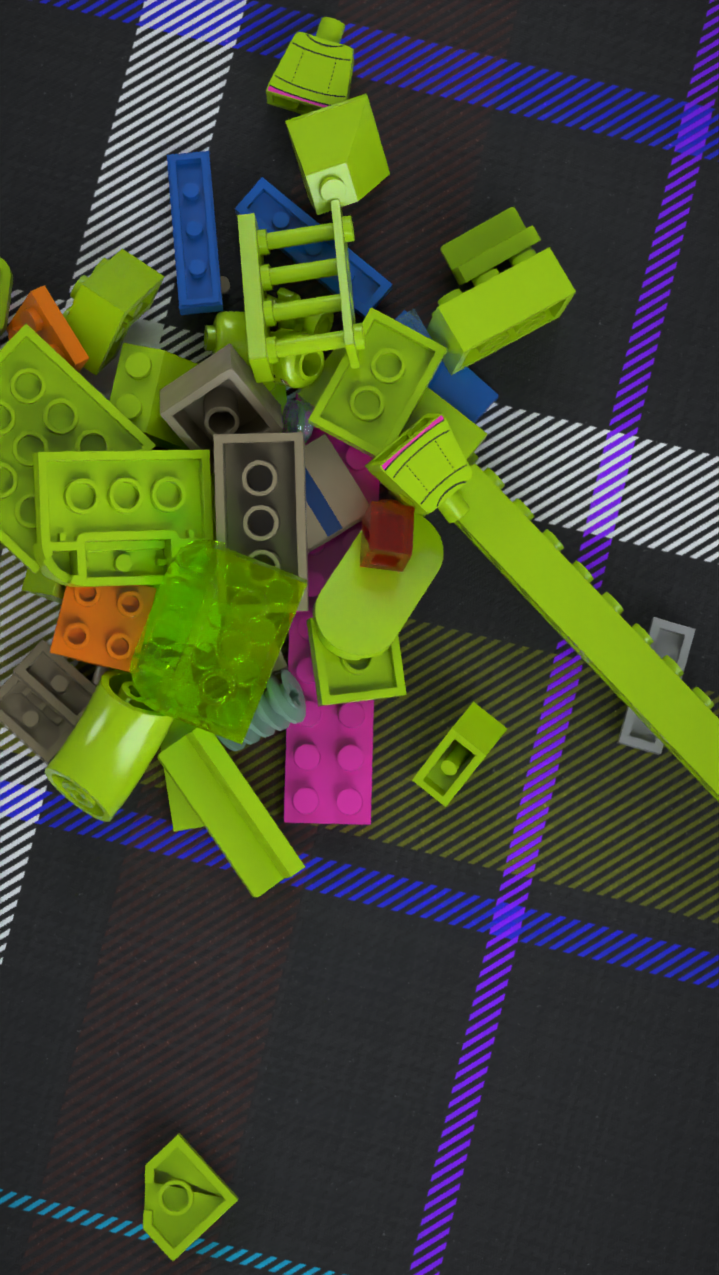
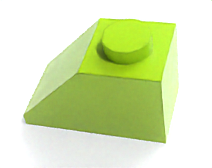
(459, 754)

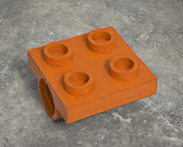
(102, 624)

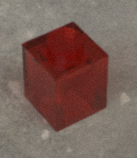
(387, 535)

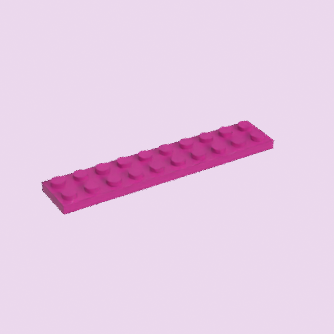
(333, 746)

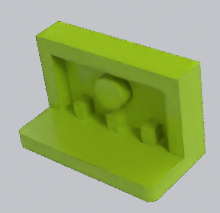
(488, 245)

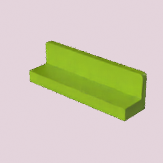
(230, 811)

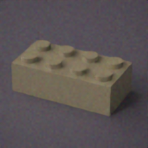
(263, 499)

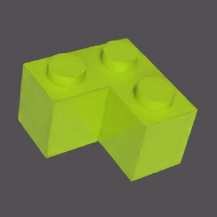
(109, 304)

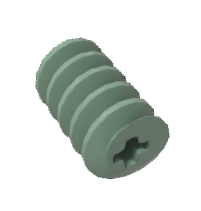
(275, 711)

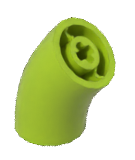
(108, 747)

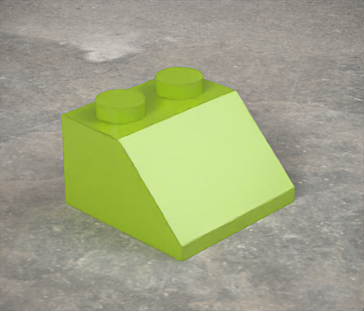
(137, 390)

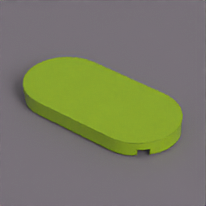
(366, 606)

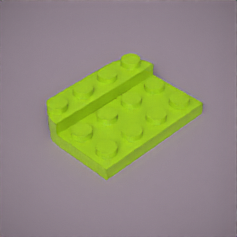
(118, 513)

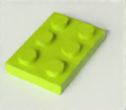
(374, 402)

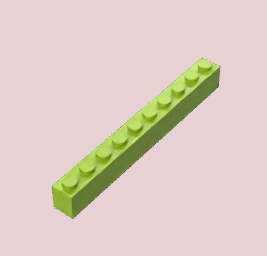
(593, 625)

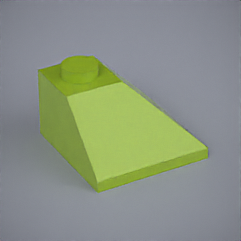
(338, 152)

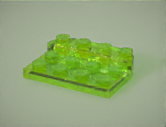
(214, 637)

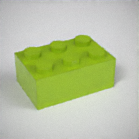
(500, 308)

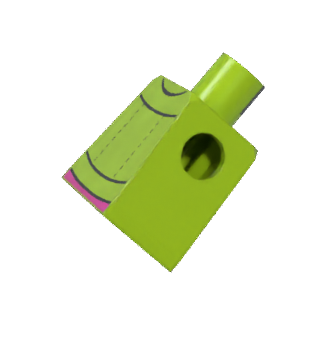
(313, 70)
(425, 468)

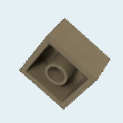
(218, 399)

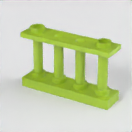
(263, 313)

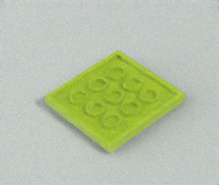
(47, 410)

